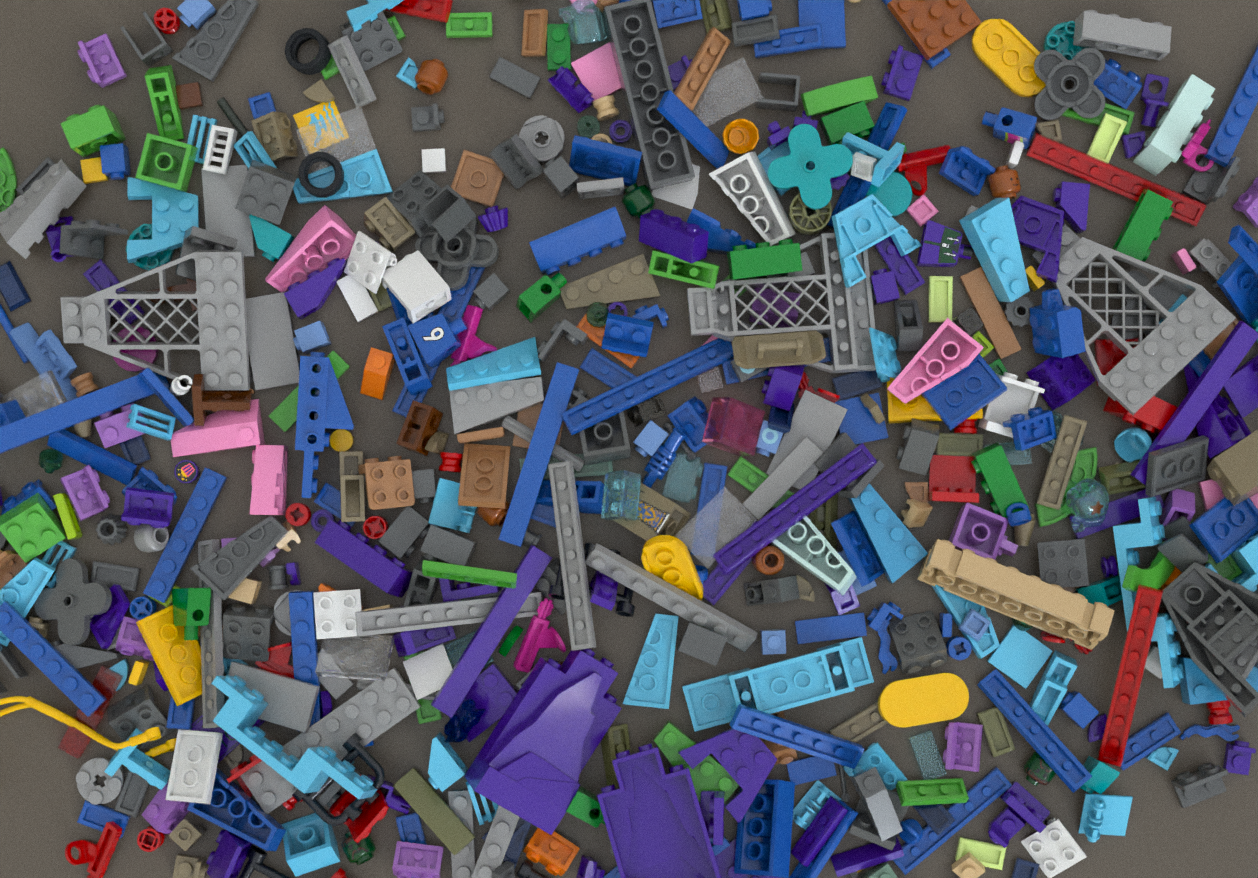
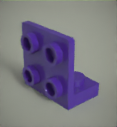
(1061, 379)
(1243, 387)

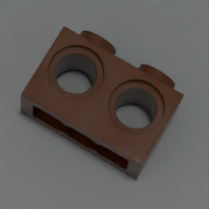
(419, 427)

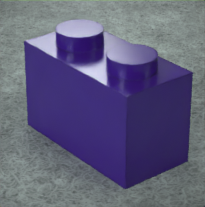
(782, 385)

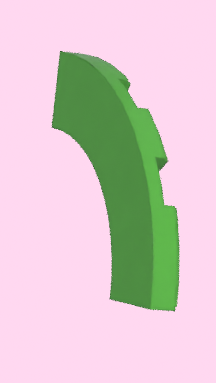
(8, 180)
(1084, 467)
(1152, 577)

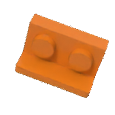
(551, 851)

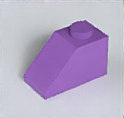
(1177, 504)

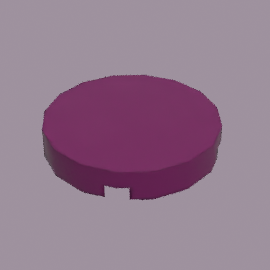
(148, 355)

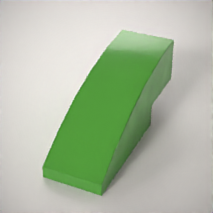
(839, 96)

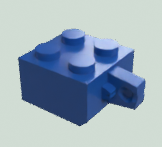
(1056, 327)

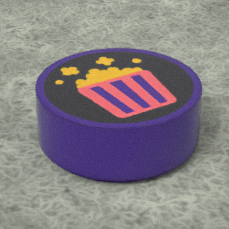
(186, 471)

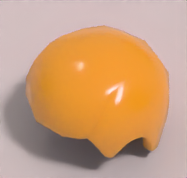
(740, 136)

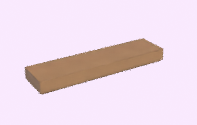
(702, 67)
(990, 313)

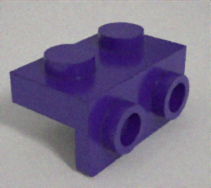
(148, 507)

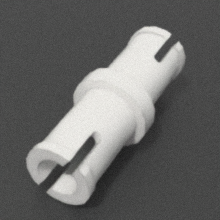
(180, 385)

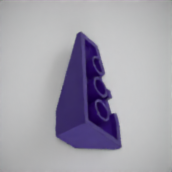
(1218, 421)

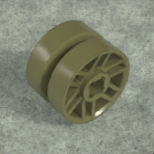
(804, 224)

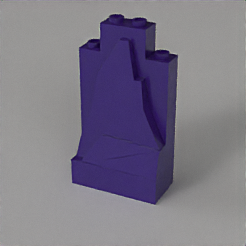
(547, 738)
(656, 819)

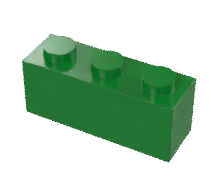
(1143, 225)
(764, 259)
(998, 478)

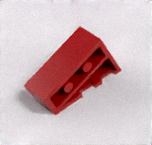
(1150, 417)

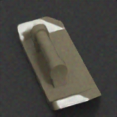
(778, 349)

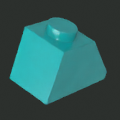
(270, 238)
(1104, 591)
(1101, 777)

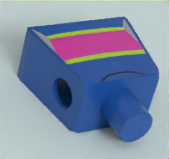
(1020, 126)

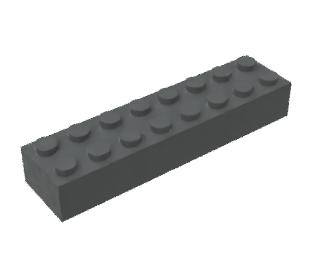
(643, 83)

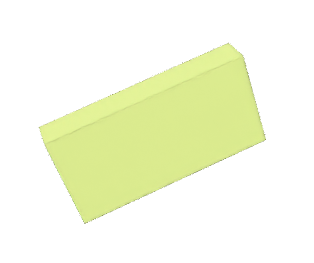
(1106, 137)
(940, 298)
(987, 853)

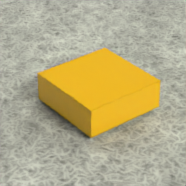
(92, 170)
(1034, 281)
(138, 672)

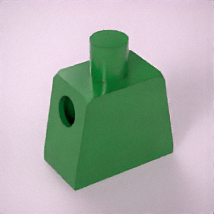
(534, 302)
(191, 609)
(581, 806)

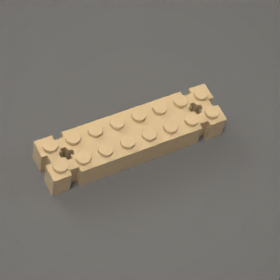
(1016, 594)

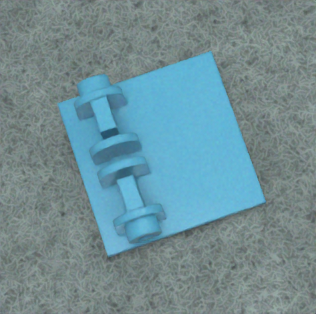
(885, 355)
(445, 508)
(877, 757)
(811, 804)
(1104, 815)

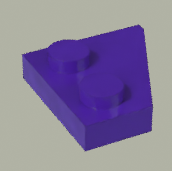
(106, 625)

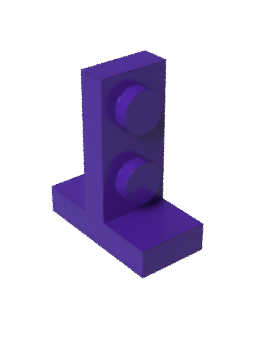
(464, 589)
(603, 590)
(417, 640)

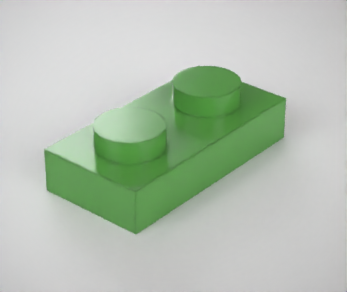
(469, 25)

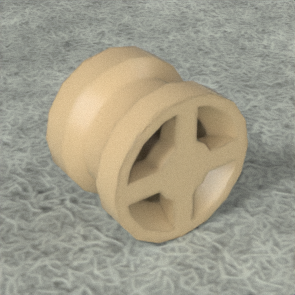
(605, 108)

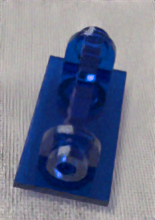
(458, 728)

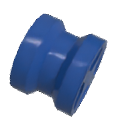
(138, 607)
(954, 645)

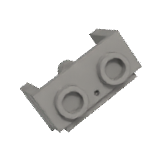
(1210, 259)

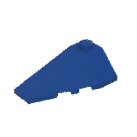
(718, 239)

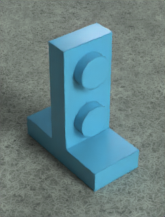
(886, 160)
(139, 763)

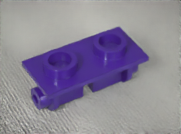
(578, 96)

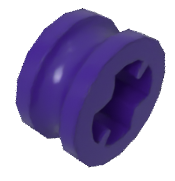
(618, 304)
(1109, 566)

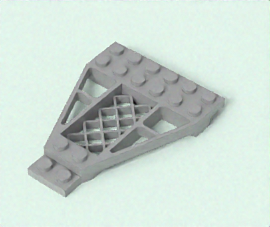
(847, 309)
(219, 311)
(1169, 344)

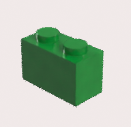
(852, 119)

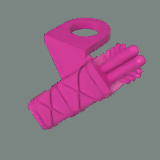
(1194, 148)
(471, 344)
(538, 637)

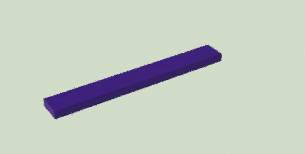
(1201, 393)
(794, 509)
(490, 632)

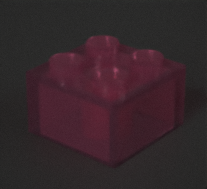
(733, 426)

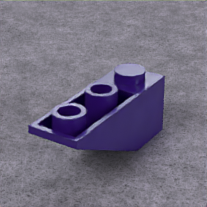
(313, 293)

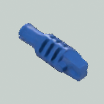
(663, 458)

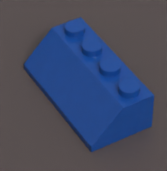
(578, 241)
(766, 832)

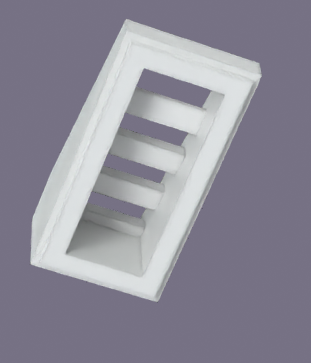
(213, 140)

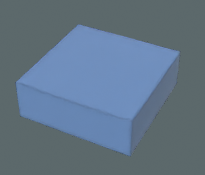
(974, 625)

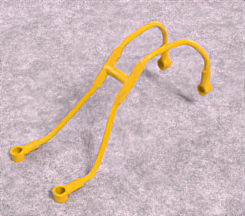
(149, 735)

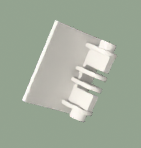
(368, 262)
(336, 613)
(1053, 848)

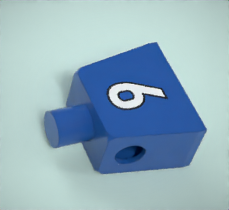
(437, 337)

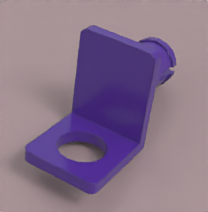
(1153, 101)
(54, 236)
(393, 801)

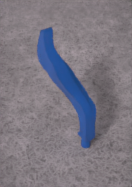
(884, 653)
(1223, 730)

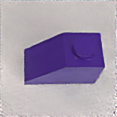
(1073, 200)

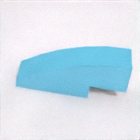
(1053, 686)

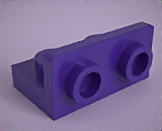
(902, 74)
(1026, 806)
(713, 813)

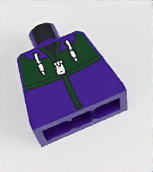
(941, 246)

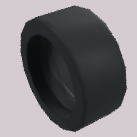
(295, 42)
(325, 157)

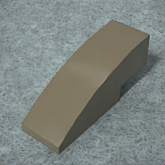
(351, 486)

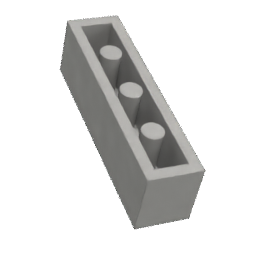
(1122, 35)

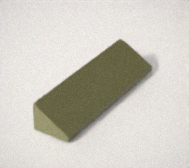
(716, 14)
(1118, 478)
(824, 516)
(613, 742)
(434, 811)

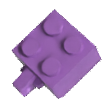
(981, 532)

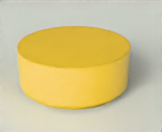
(341, 440)

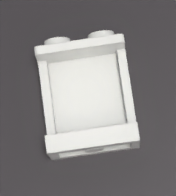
(416, 285)
(1017, 399)

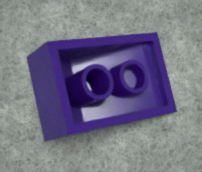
(490, 692)
(228, 857)

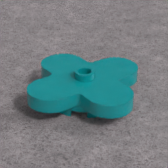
(813, 184)

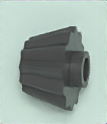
(1012, 314)
(118, 533)

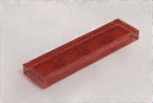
(75, 741)

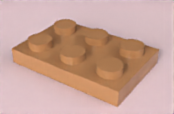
(484, 476)

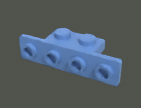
(47, 354)

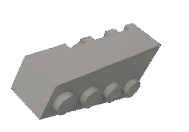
(40, 207)
(491, 402)

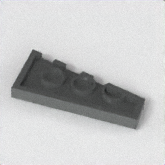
(216, 40)
(234, 562)

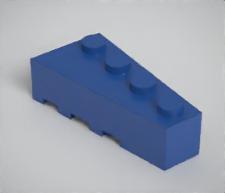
(239, 814)

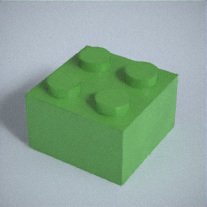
(92, 130)
(166, 162)
(31, 527)

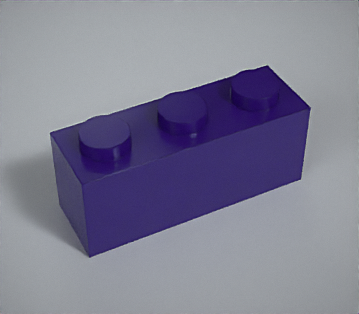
(673, 236)

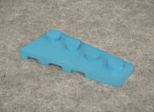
(362, 177)
(501, 365)
(25, 588)
(958, 608)
(654, 669)

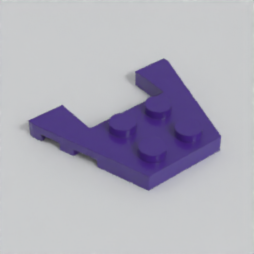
(1042, 230)
(742, 757)

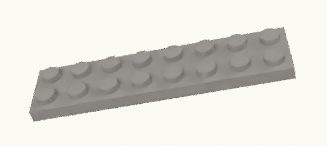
(366, 713)

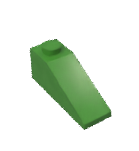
(164, 102)
(671, 267)

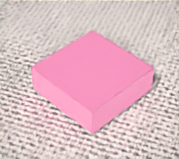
(922, 210)
(1183, 261)

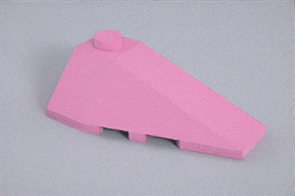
(315, 246)
(940, 358)
(221, 432)

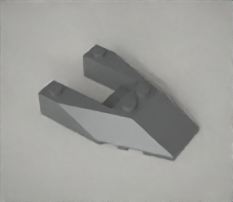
(1215, 625)

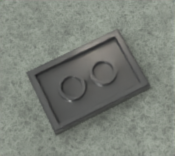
(1177, 466)

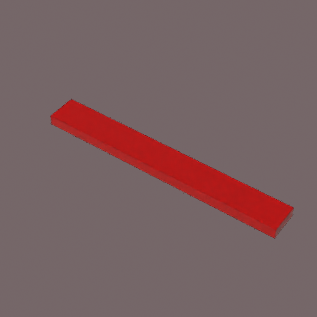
(1111, 177)
(1130, 675)

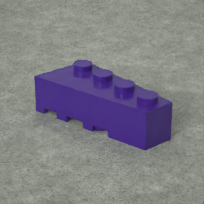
(365, 558)

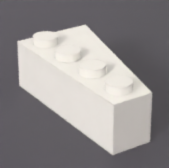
(754, 195)

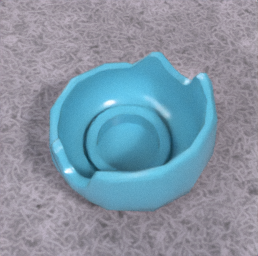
(1132, 444)

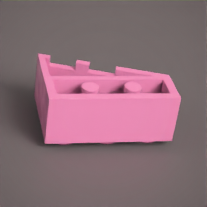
(269, 480)

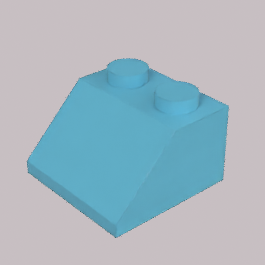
(444, 764)
(309, 844)

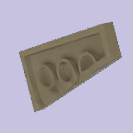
(614, 284)

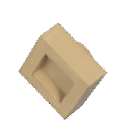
(968, 867)

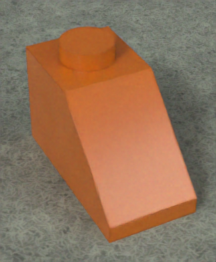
(377, 373)

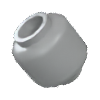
(150, 539)

